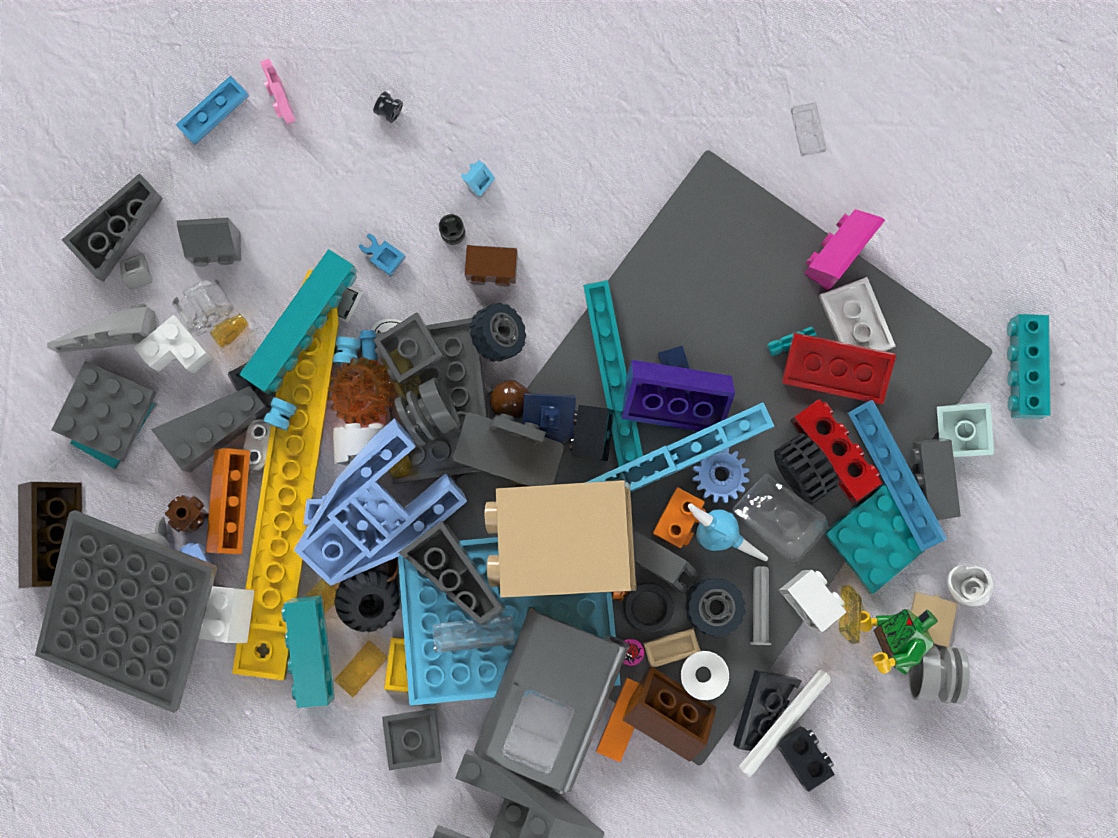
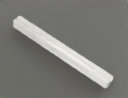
(784, 723)

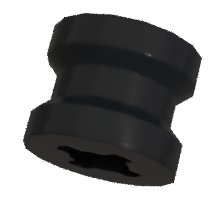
(388, 107)

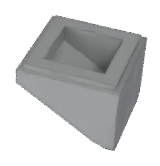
(135, 271)

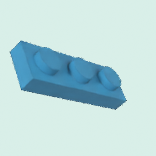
(212, 110)

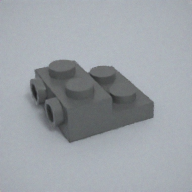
(413, 343)

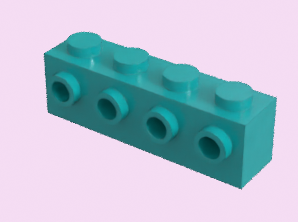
(1029, 366)
(308, 651)

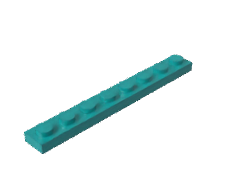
(612, 368)

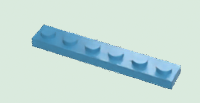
(897, 475)

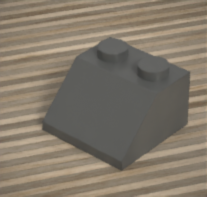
(210, 241)

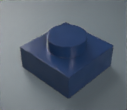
(674, 357)

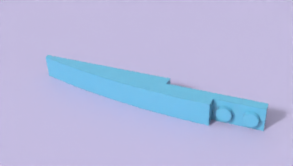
(691, 449)

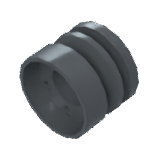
(431, 410)

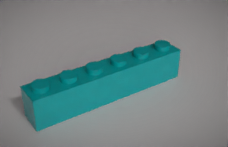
(299, 322)

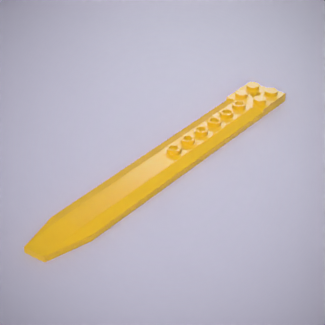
(285, 487)

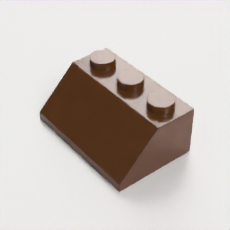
(670, 714)

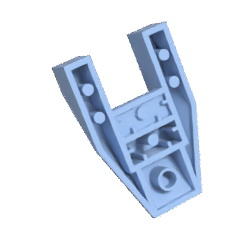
(362, 522)

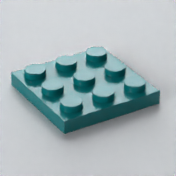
(874, 539)

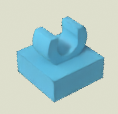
(478, 178)

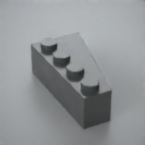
(113, 227)
(198, 433)
(453, 571)

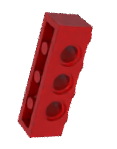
(868, 475)

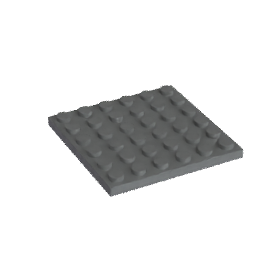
(125, 610)

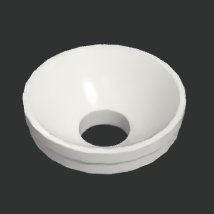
(715, 685)

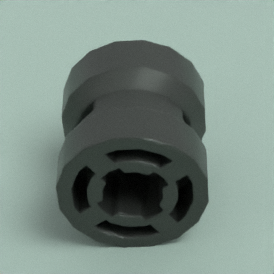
(452, 224)

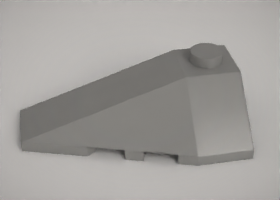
(117, 329)

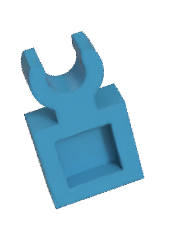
(384, 256)

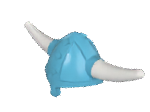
(721, 531)

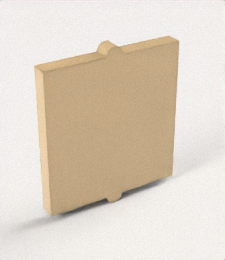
(942, 610)

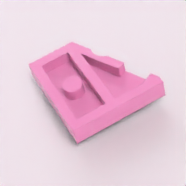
(276, 88)

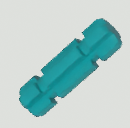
(776, 347)

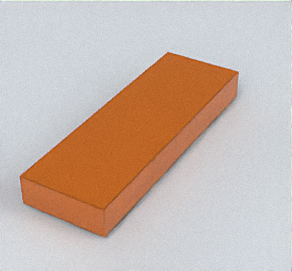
(618, 732)

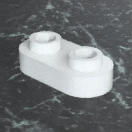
(257, 444)

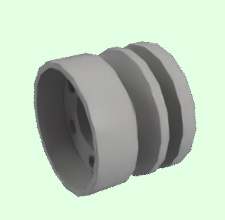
(941, 675)

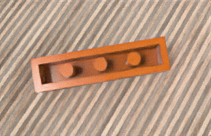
(227, 501)

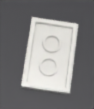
(857, 316)

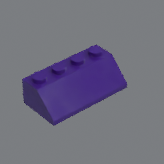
(676, 396)

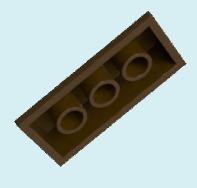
(41, 528)

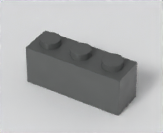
(937, 476)

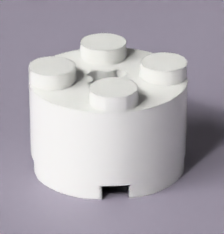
(351, 439)

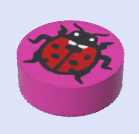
(635, 652)

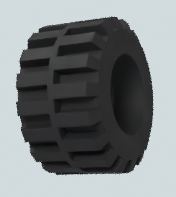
(806, 468)

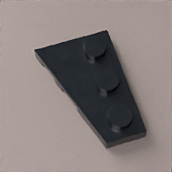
(763, 703)

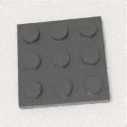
(104, 411)

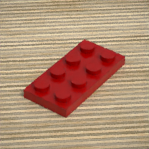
(838, 368)

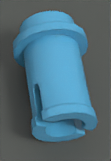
(368, 344)

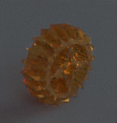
(347, 395)

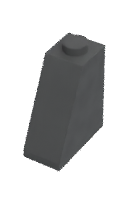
(664, 564)

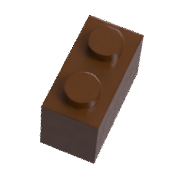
(491, 265)

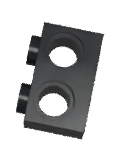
(800, 761)

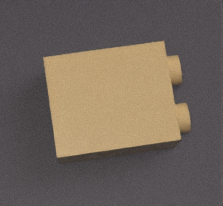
(562, 539)

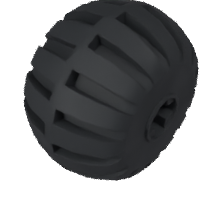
(372, 614)

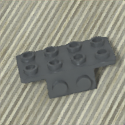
(508, 449)

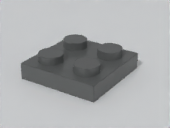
(412, 739)

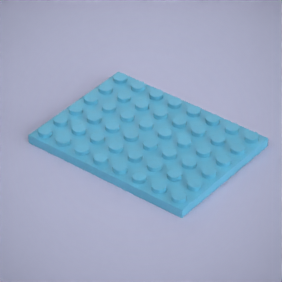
(478, 671)

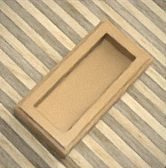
(671, 647)

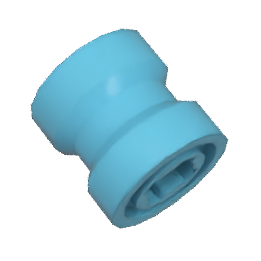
(346, 350)
(280, 413)

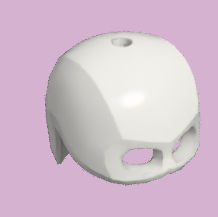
(964, 580)

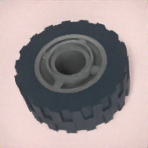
(497, 332)
(731, 607)

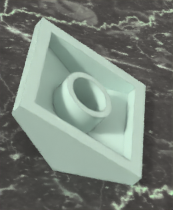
(967, 427)

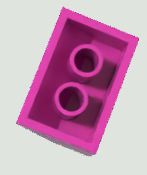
(842, 247)

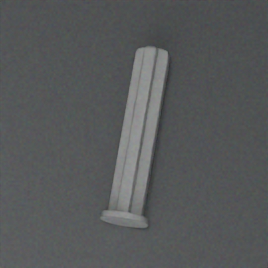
(760, 606)

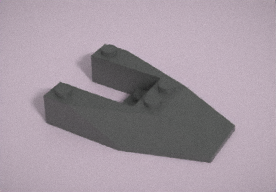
(528, 806)

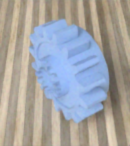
(716, 488)

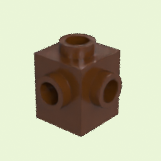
(194, 513)

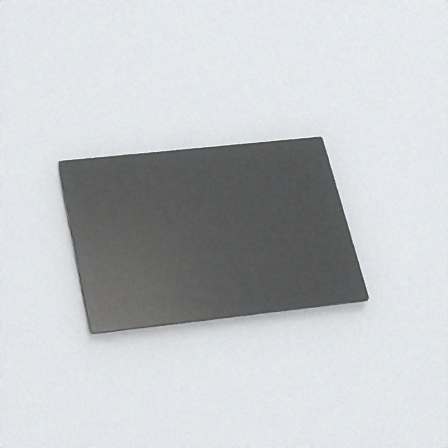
(724, 281)

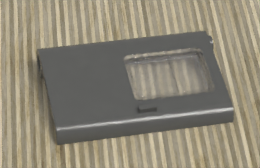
(558, 702)

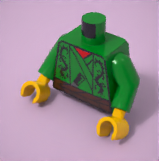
(901, 637)

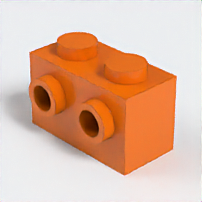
(677, 519)

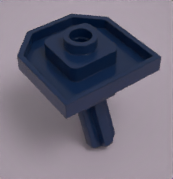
(551, 413)

